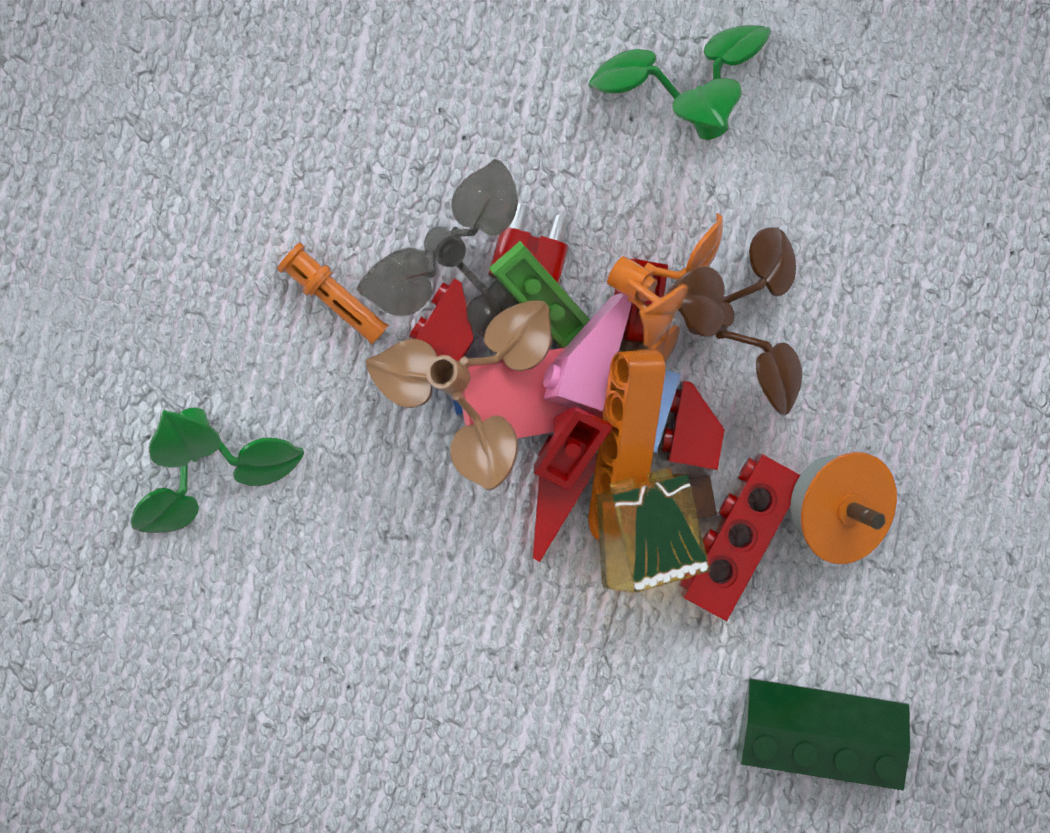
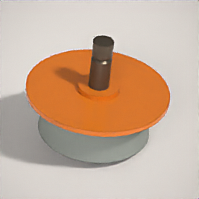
(844, 506)

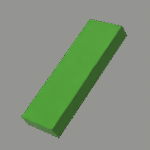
(531, 282)

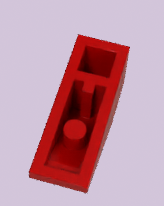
(555, 505)

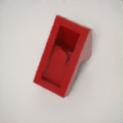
(572, 446)

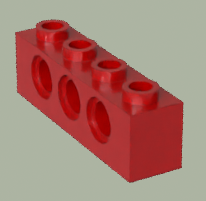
(723, 596)

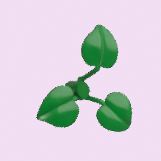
(706, 105)
(190, 437)

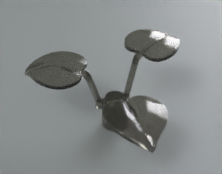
(400, 280)

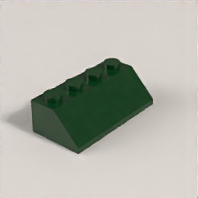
(825, 734)

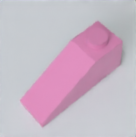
(582, 369)

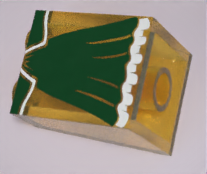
(649, 532)

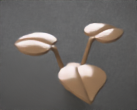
(411, 368)

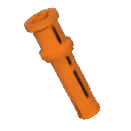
(318, 281)

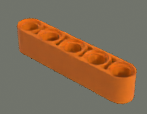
(633, 410)

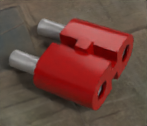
(548, 251)

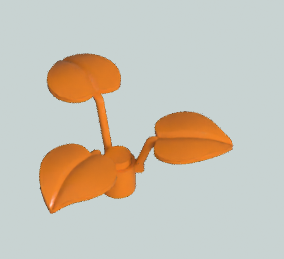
(639, 285)

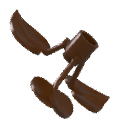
(710, 314)

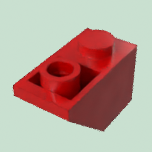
(448, 324)
(695, 431)

